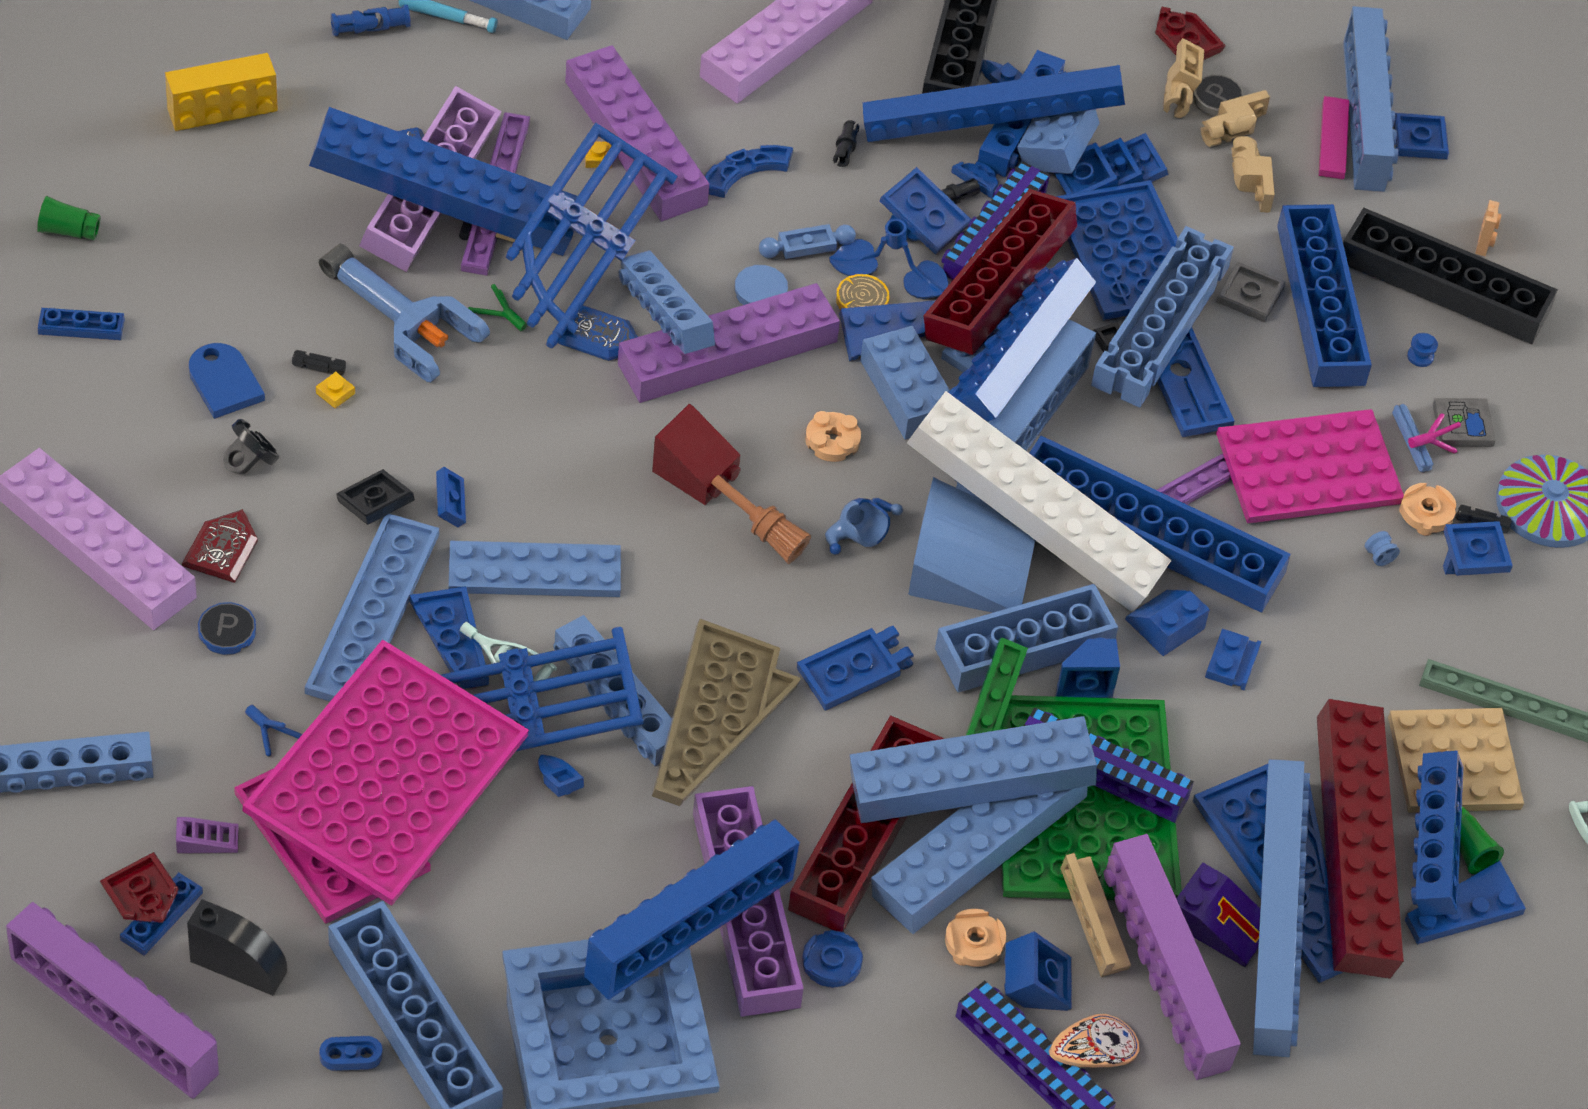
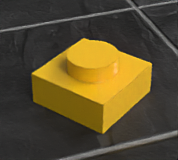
(596, 154)
(335, 390)

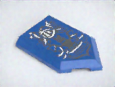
(598, 333)

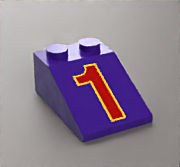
(1221, 914)

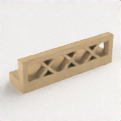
(1095, 915)

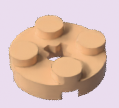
(833, 423)
(1425, 520)
(975, 953)

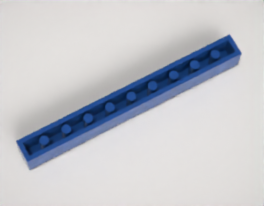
(993, 103)

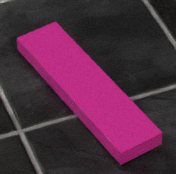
(1333, 137)

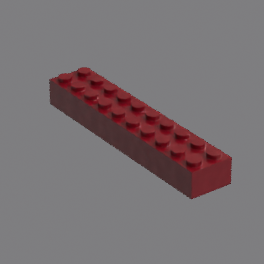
(1359, 839)

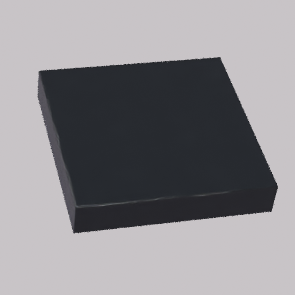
(375, 496)

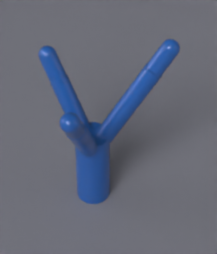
(265, 723)

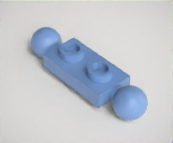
(807, 241)

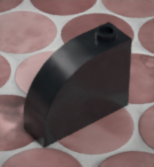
(235, 948)

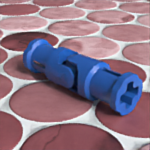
(367, 20)

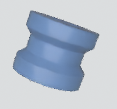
(1382, 548)

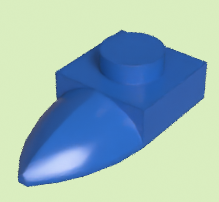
(998, 73)
(559, 775)

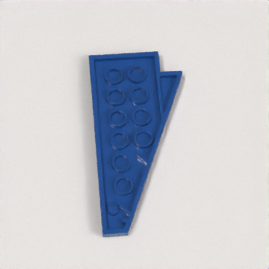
(1238, 819)

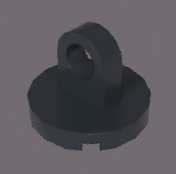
(252, 445)

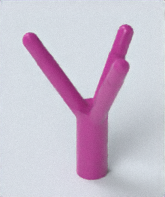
(1430, 436)

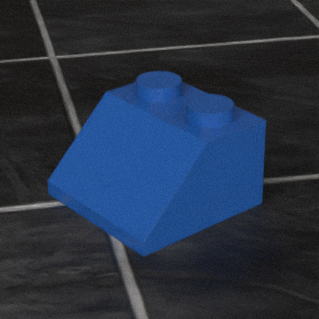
(1170, 619)
(1090, 670)
(1037, 973)

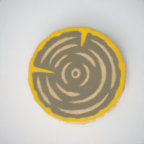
(861, 291)

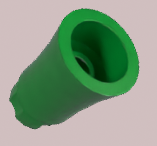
(67, 220)
(1476, 845)

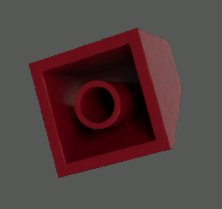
(693, 454)

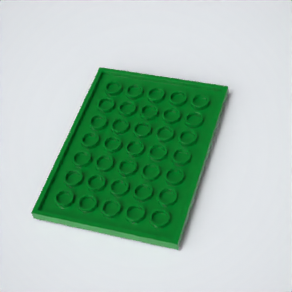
(1102, 816)

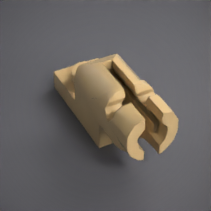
(1183, 78)
(1235, 118)
(1253, 171)

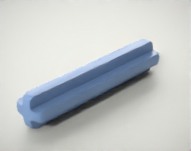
(1408, 429)

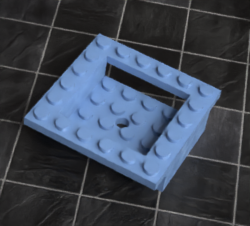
(557, 1033)

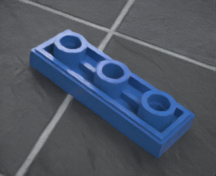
(81, 323)
(145, 934)

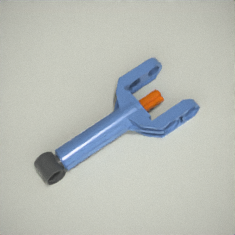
(410, 318)

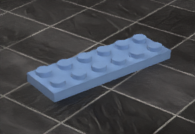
(535, 568)

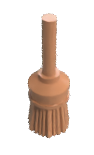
(769, 524)

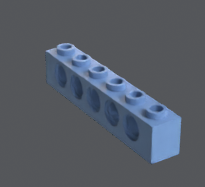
(667, 302)
(654, 716)
(76, 758)

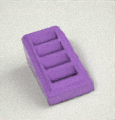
(197, 826)

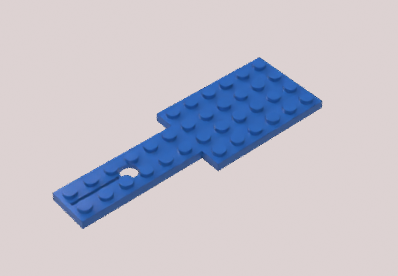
(1121, 244)

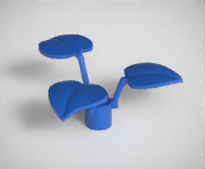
(923, 282)

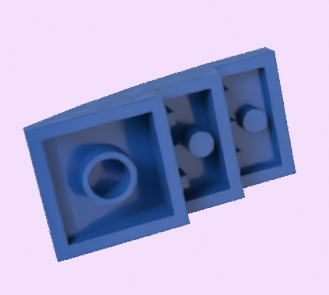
(1114, 165)

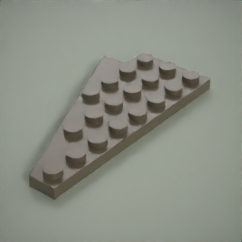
(721, 700)

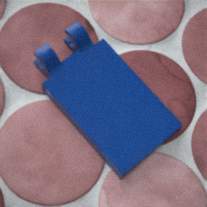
(854, 666)

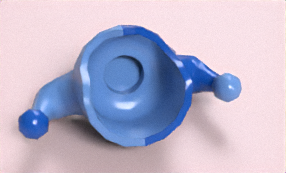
(863, 522)

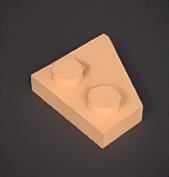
(1487, 235)

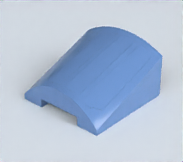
(969, 553)

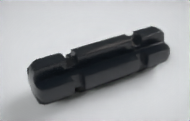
(318, 362)
(1478, 515)

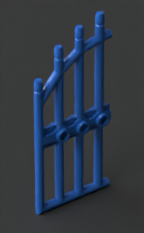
(591, 226)
(522, 689)

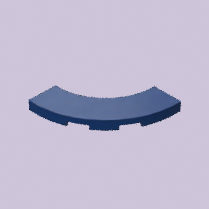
(745, 162)

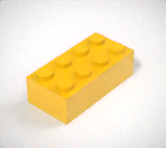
(221, 91)

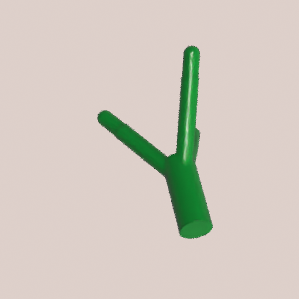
(508, 313)

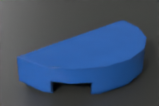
(981, 172)

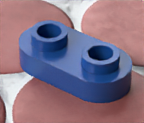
(350, 1052)

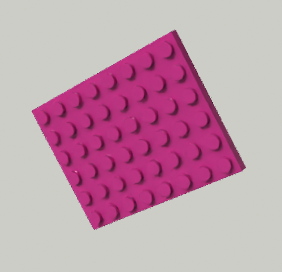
(386, 772)

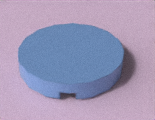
(759, 283)

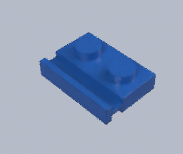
(1233, 659)

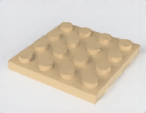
(1483, 747)

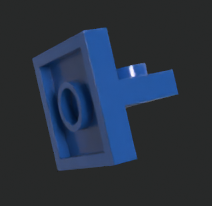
(1476, 549)

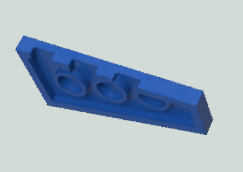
(870, 321)
(1481, 901)

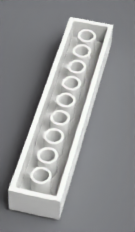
(1039, 502)

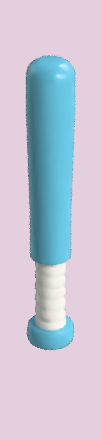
(450, 13)

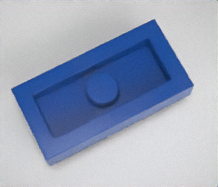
(450, 497)

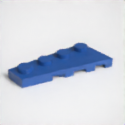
(442, 617)

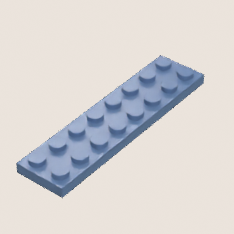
(373, 602)

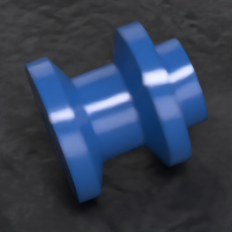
(1422, 349)

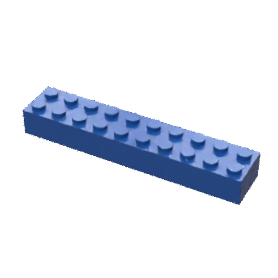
(433, 177)
(1192, 540)

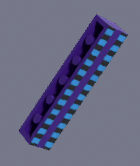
(992, 214)
(1133, 776)
(1027, 1051)

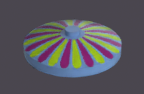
(1546, 500)

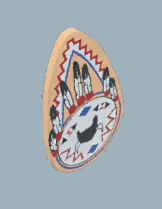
(1096, 1042)

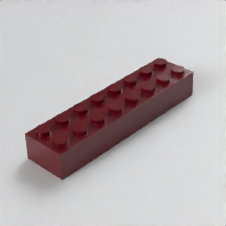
(1000, 271)
(850, 850)

